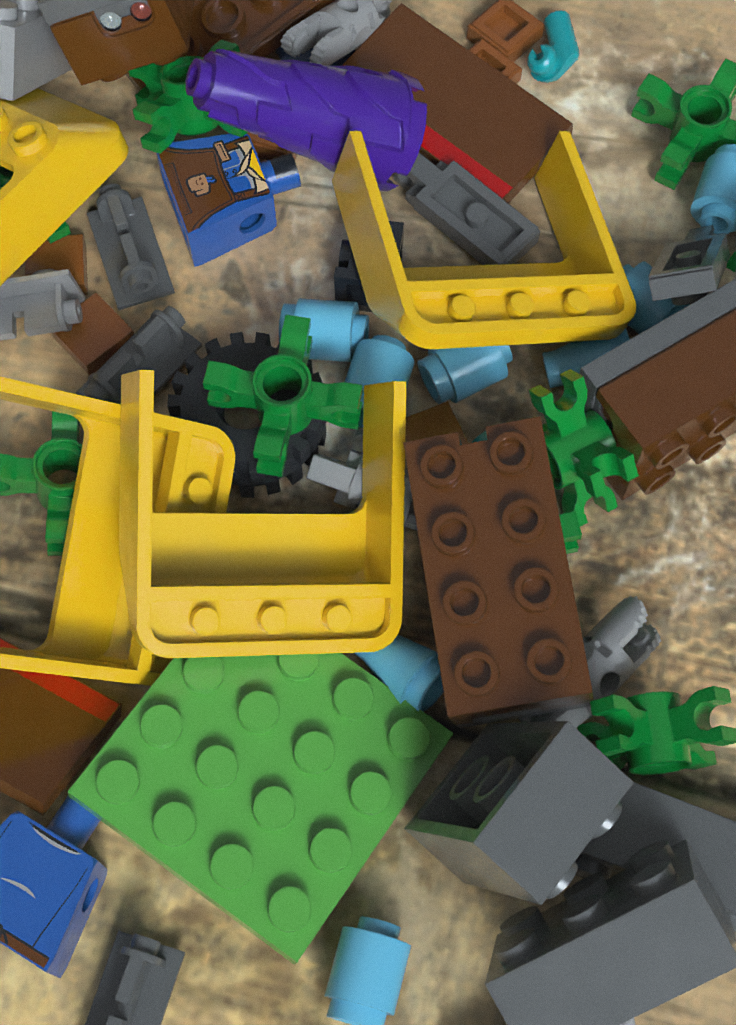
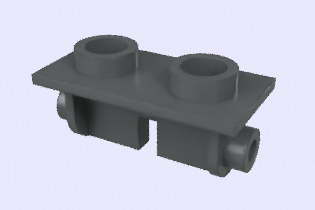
(128, 248)
(155, 346)
(135, 982)

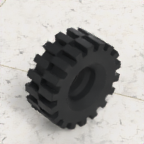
(192, 405)

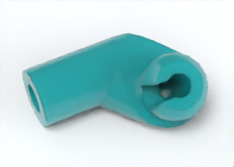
(559, 54)

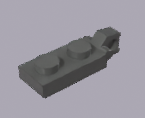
(468, 212)
(690, 267)

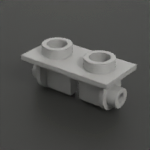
(46, 301)

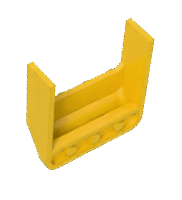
(57, 164)
(492, 304)
(260, 577)
(90, 610)

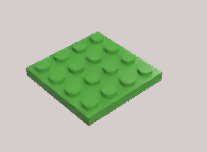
(262, 782)

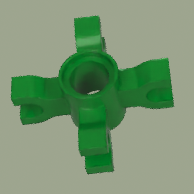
(169, 107)
(696, 120)
(288, 370)
(580, 447)
(32, 475)
(658, 731)

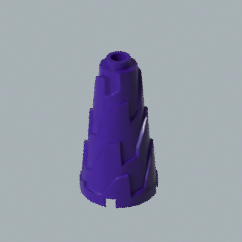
(314, 107)

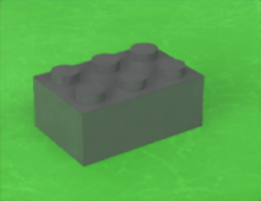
(521, 808)
(614, 944)

